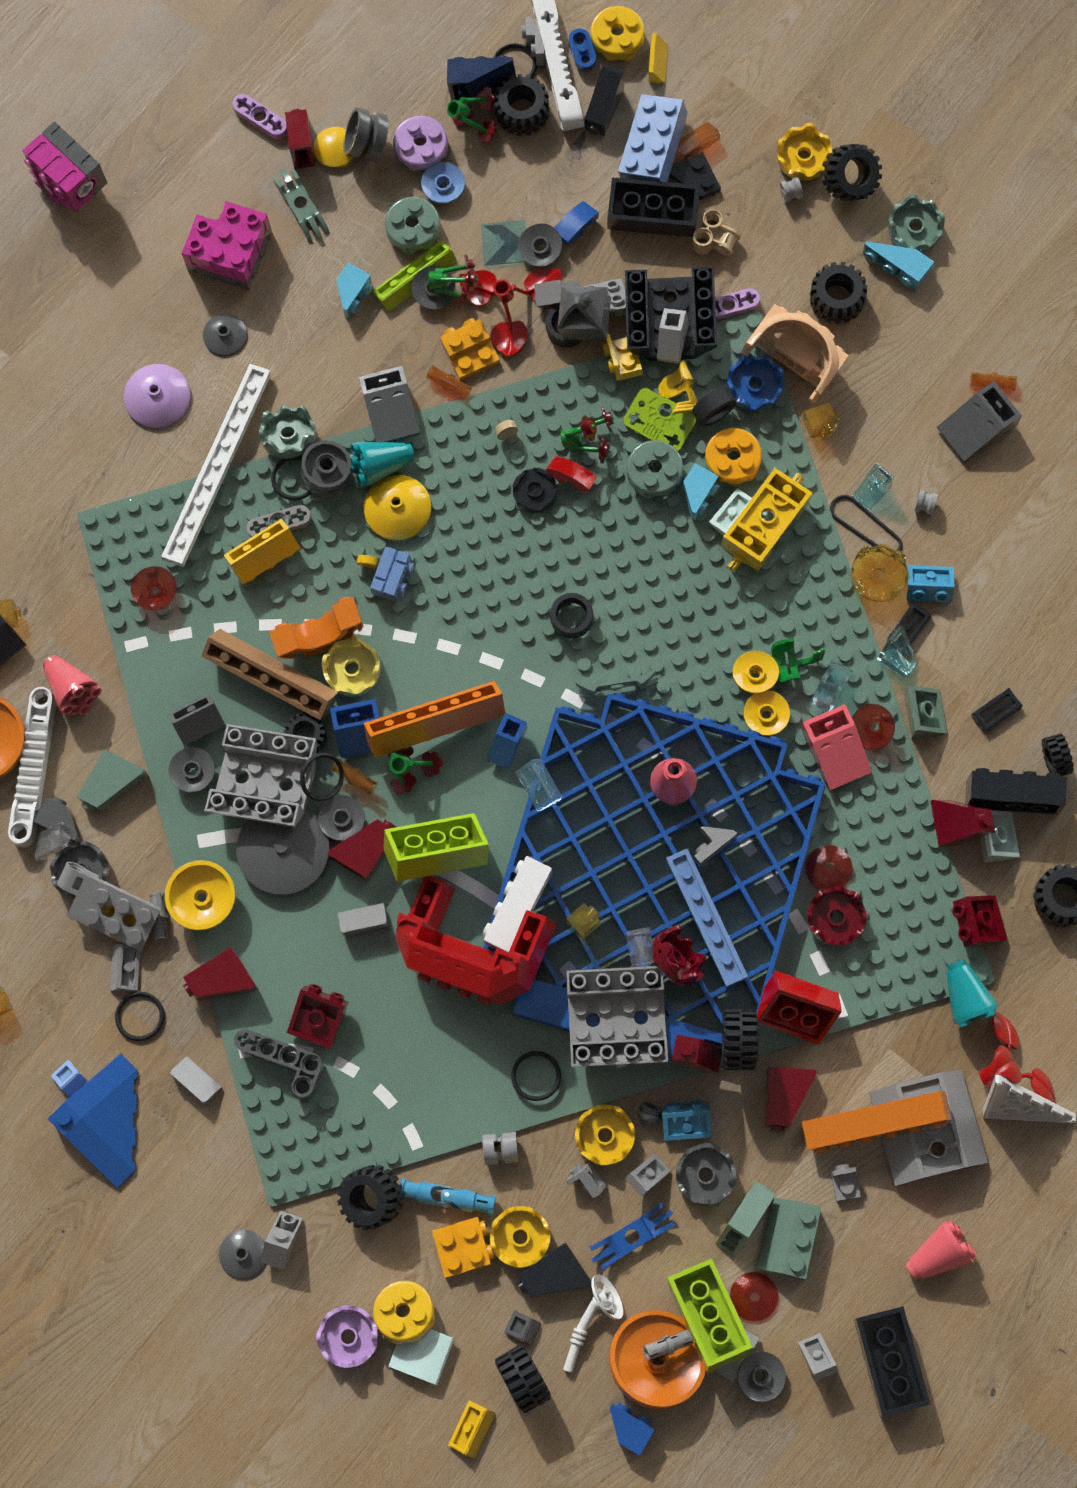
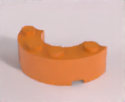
(317, 635)

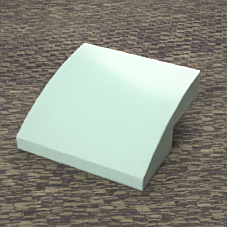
(731, 510)
(423, 1358)

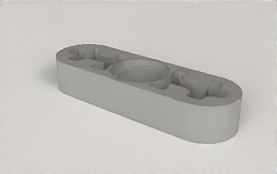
(293, 512)

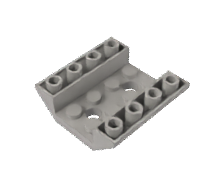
(269, 761)
(616, 998)
(911, 1154)

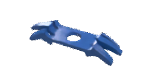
(618, 1242)

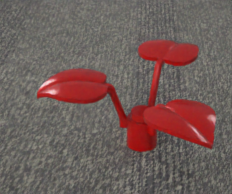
(510, 336)
(1005, 1064)

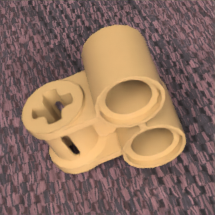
(718, 236)

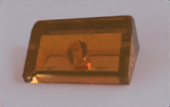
(697, 140)

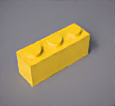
(262, 551)

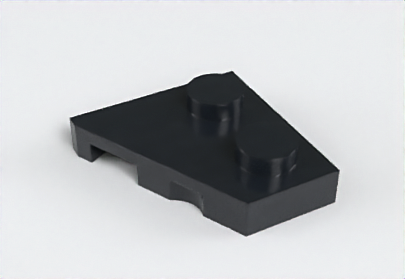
(696, 171)

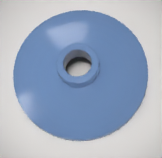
(441, 174)

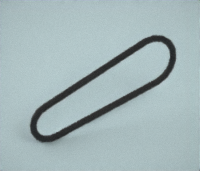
(870, 514)

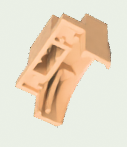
(799, 346)

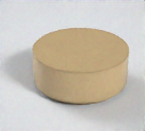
(506, 429)

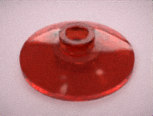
(152, 578)
(864, 720)
(824, 878)
(741, 1292)

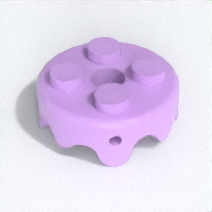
(423, 156)
(330, 1336)

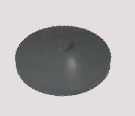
(283, 857)

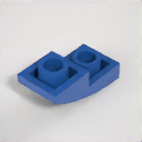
(574, 222)

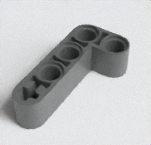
(277, 1058)

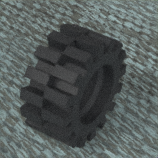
(307, 720)
(1057, 755)

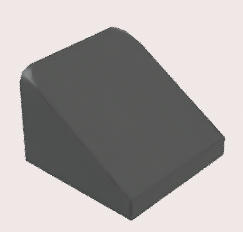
(522, 1327)

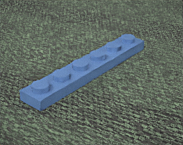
(706, 918)

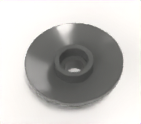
(540, 235)
(421, 291)
(226, 343)
(184, 761)
(334, 809)
(245, 1266)
(773, 1376)

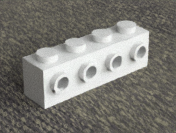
(520, 896)

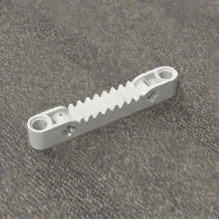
(568, 110)
(33, 767)

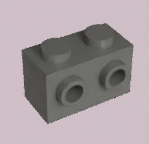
(196, 719)

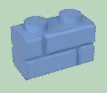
(391, 574)

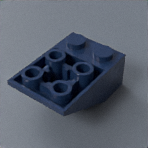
(470, 74)

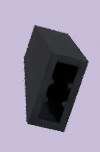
(604, 100)
(554, 1273)

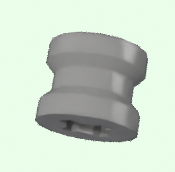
(791, 189)
(926, 502)

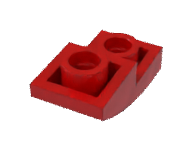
(565, 469)

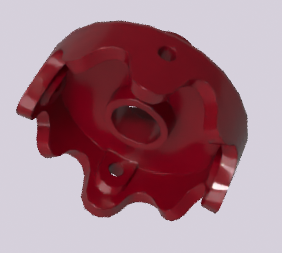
(841, 900)
(677, 957)

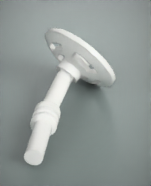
(602, 1300)

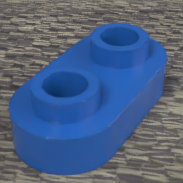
(582, 51)

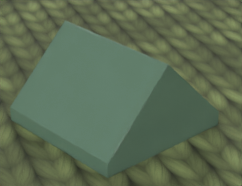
(924, 712)

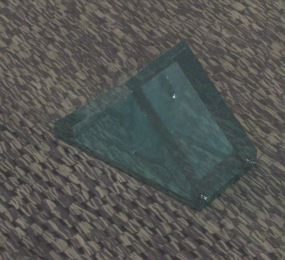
(873, 487)
(899, 653)

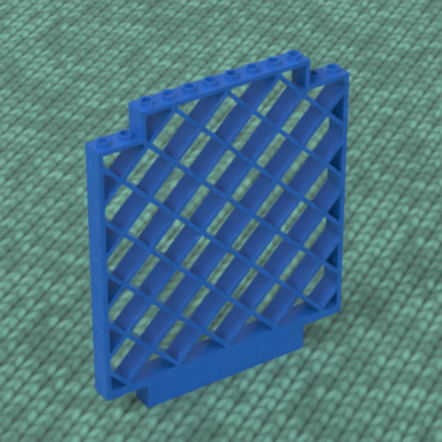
(549, 1002)

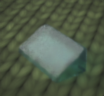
(538, 784)

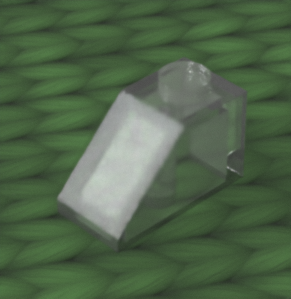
(640, 947)

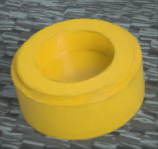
(368, 561)

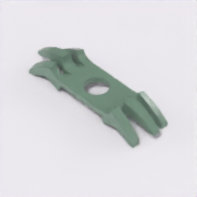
(304, 214)
(640, 681)

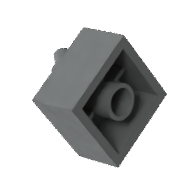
(584, 313)

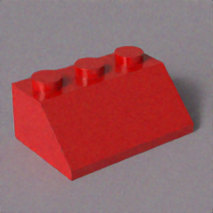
(798, 1007)

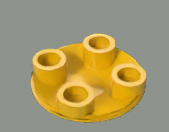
(329, 148)

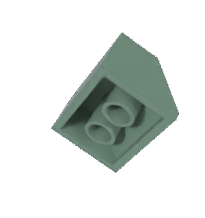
(789, 1238)

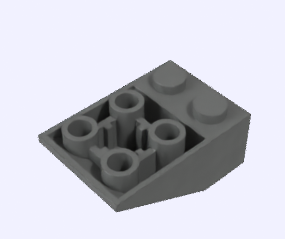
(389, 405)
(980, 421)

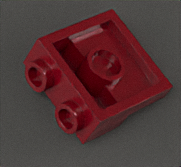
(979, 920)
(317, 1015)

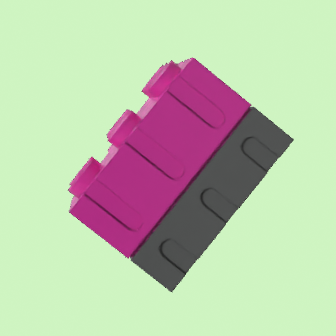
(63, 168)
(228, 246)

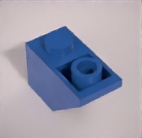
(507, 741)
(630, 1431)

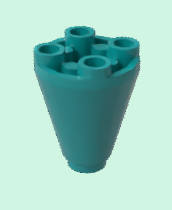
(378, 460)
(968, 994)

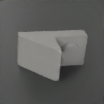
(550, 292)
(718, 840)
(648, 1175)
(818, 1357)

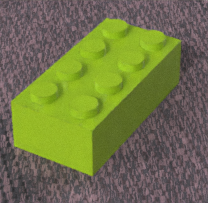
(435, 847)
(709, 1315)

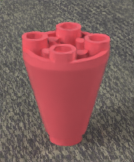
(70, 686)
(673, 788)
(941, 1252)

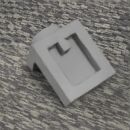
(589, 1177)
(845, 1182)

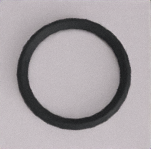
(521, 46)
(277, 490)
(303, 771)
(151, 1034)
(558, 1076)

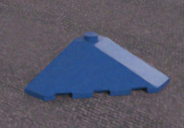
(101, 1120)

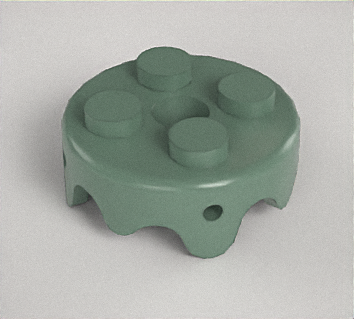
(921, 212)
(412, 238)
(287, 420)
(650, 483)

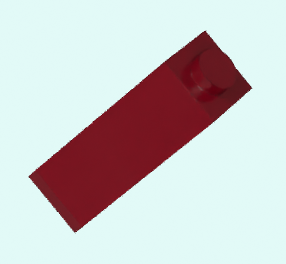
(300, 139)
(960, 822)
(363, 850)
(219, 977)
(696, 1054)
(785, 1094)

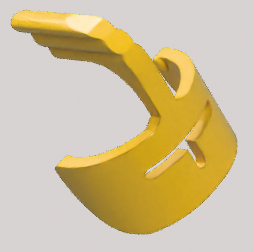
(668, 389)

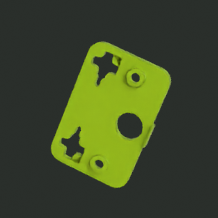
(655, 424)

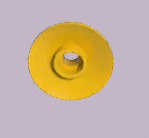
(759, 663)
(767, 702)

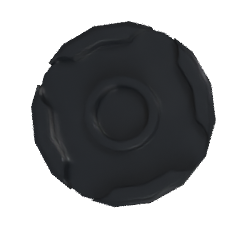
(534, 490)

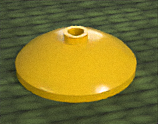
(400, 520)
(189, 884)

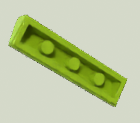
(398, 287)

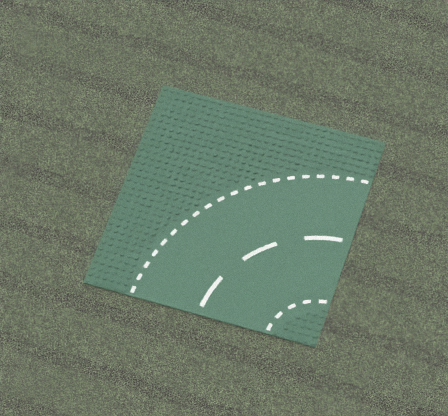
(420, 1063)

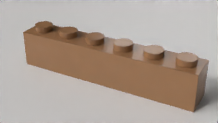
(269, 674)

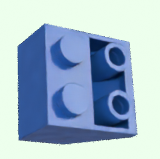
(349, 726)

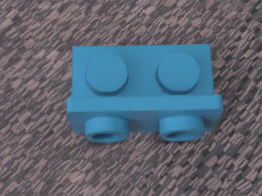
(930, 584)
(686, 1120)

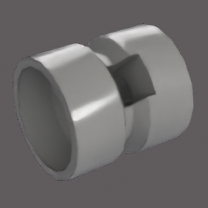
(508, 1146)

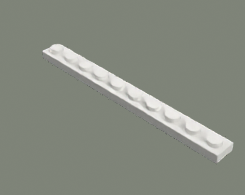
(216, 465)

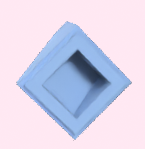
(69, 1078)

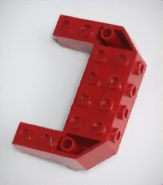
(462, 965)

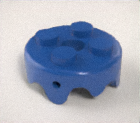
(760, 369)

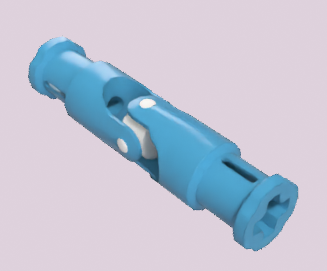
(462, 1200)

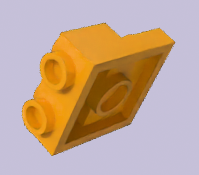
(469, 348)
(463, 1247)

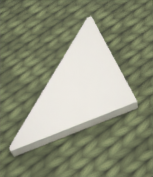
(1015, 1102)

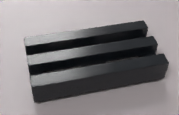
(920, 611)
(981, 721)

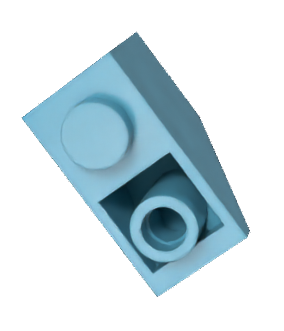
(352, 287)
(698, 488)

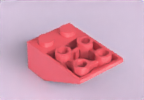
(836, 747)

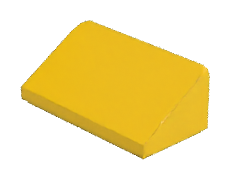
(658, 59)
(471, 1429)

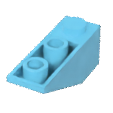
(905, 263)

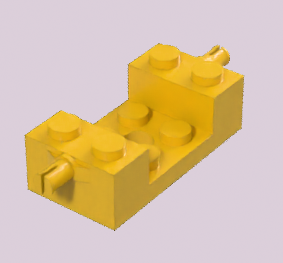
(752, 537)

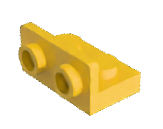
(621, 362)

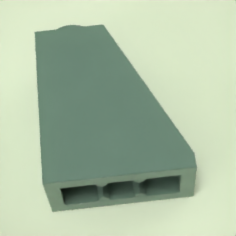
(109, 781)
(745, 1218)

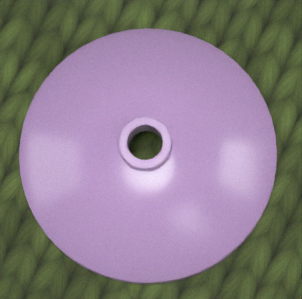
(157, 408)

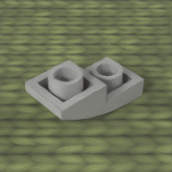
(532, 35)

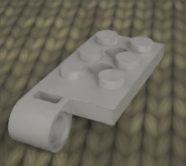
(95, 893)

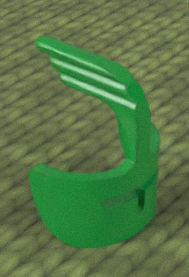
(787, 645)

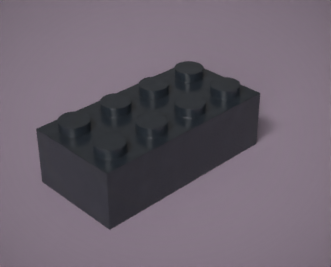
(653, 207)
(1016, 792)
(891, 1361)

